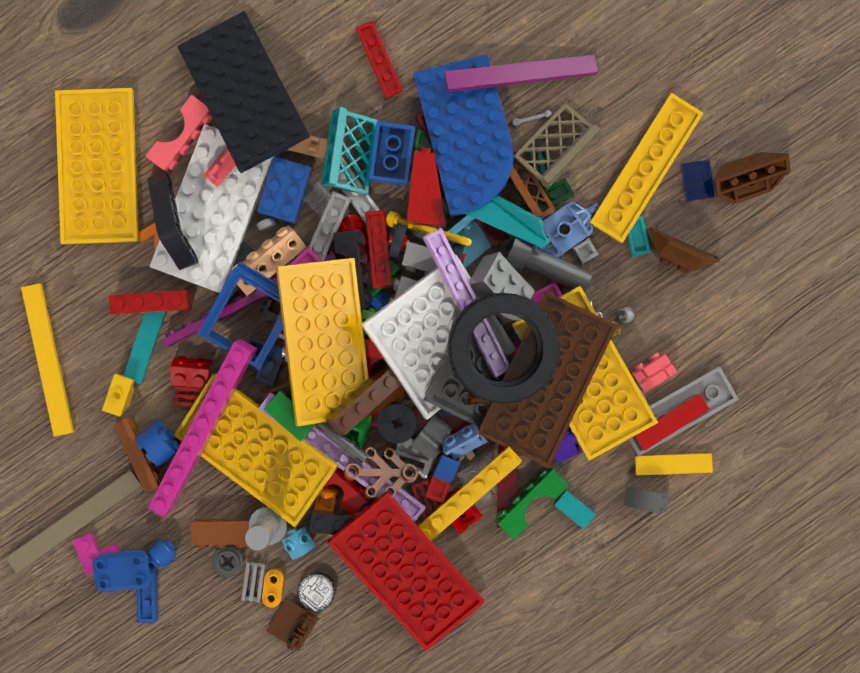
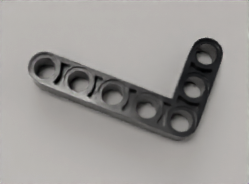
(168, 221)

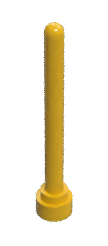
(394, 218)

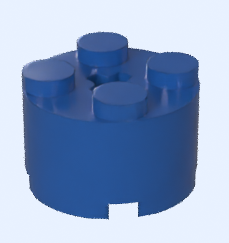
(157, 442)

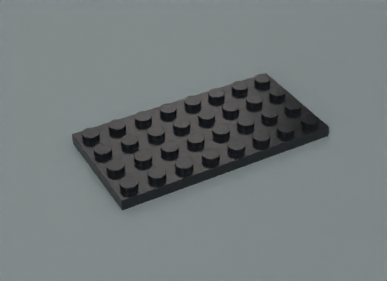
(243, 92)

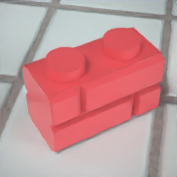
(653, 372)

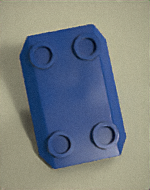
(122, 571)

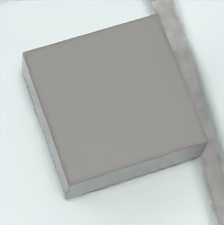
(585, 251)

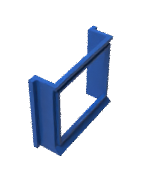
(259, 282)

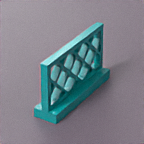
(334, 151)

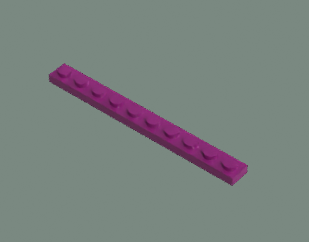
(239, 303)

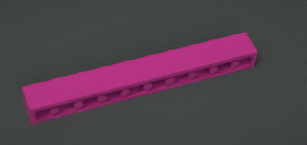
(202, 427)

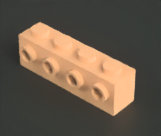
(272, 254)

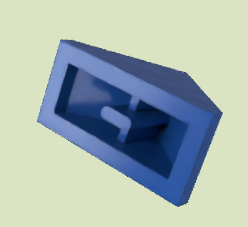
(446, 468)

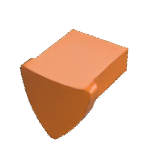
(327, 499)

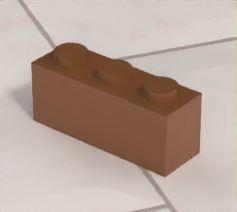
(219, 532)

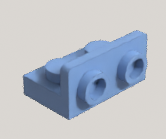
(463, 441)

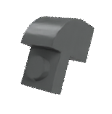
(646, 499)

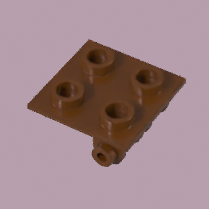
(292, 624)

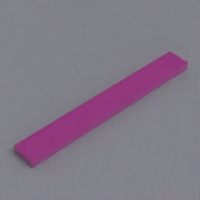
(520, 73)

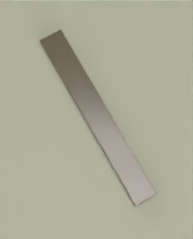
(73, 521)

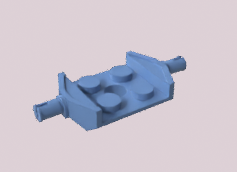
(578, 221)

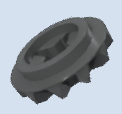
(228, 570)

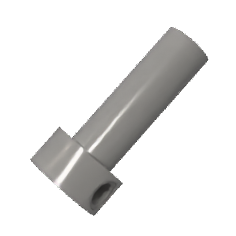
(265, 528)

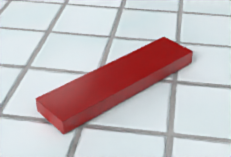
(379, 60)
(378, 249)
(673, 421)

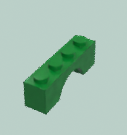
(513, 518)

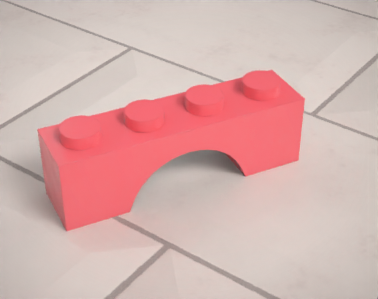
(167, 153)

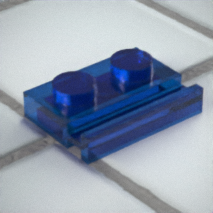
(697, 180)

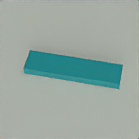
(144, 345)

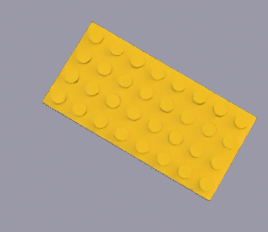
(97, 166)
(322, 335)
(612, 403)
(263, 457)

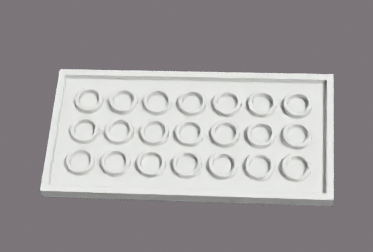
(213, 216)

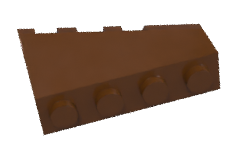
(372, 396)

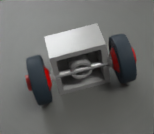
(416, 255)

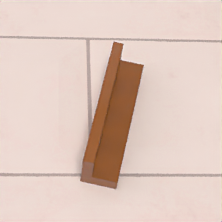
(524, 194)
(143, 467)

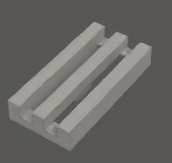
(251, 597)

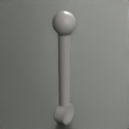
(516, 121)

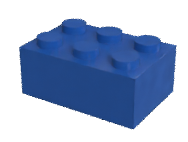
(392, 154)
(285, 190)

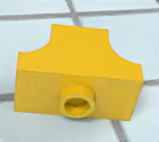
(119, 395)

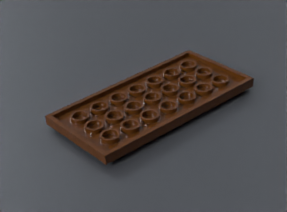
(540, 422)

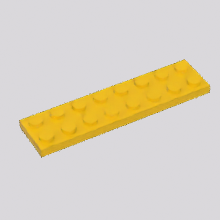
(646, 168)

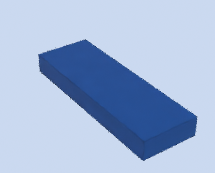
(147, 600)

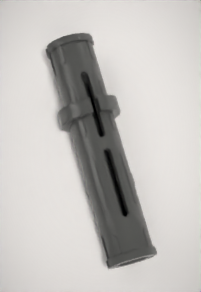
(348, 446)

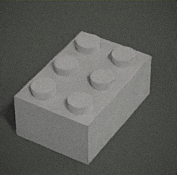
(498, 276)

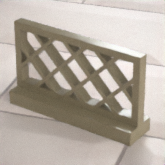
(569, 156)

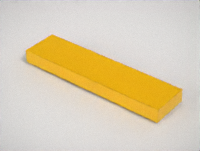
(673, 464)

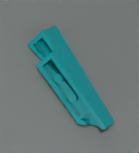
(512, 220)

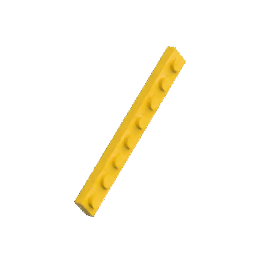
(470, 493)

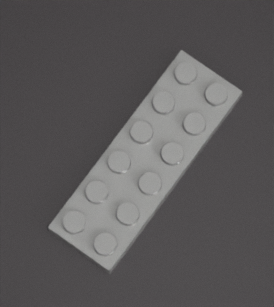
(713, 388)

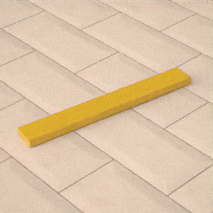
(47, 359)

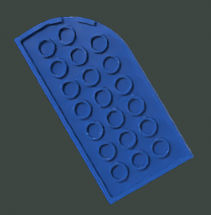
(466, 136)

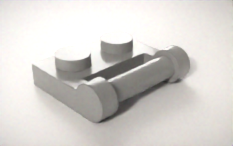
(404, 449)

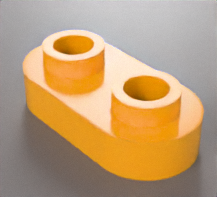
(273, 588)

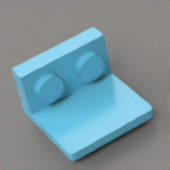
(469, 228)

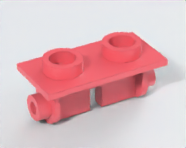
(220, 168)

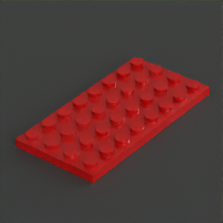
(406, 570)

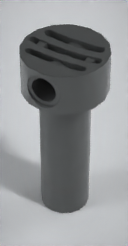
(523, 255)

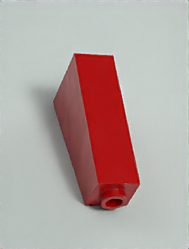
(425, 192)

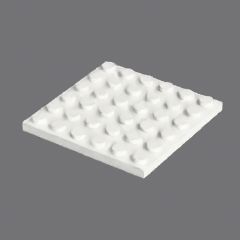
(415, 333)

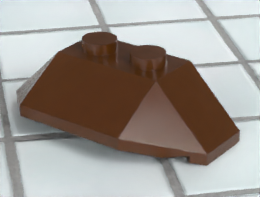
(751, 176)
(678, 253)

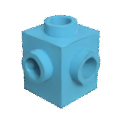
(298, 542)

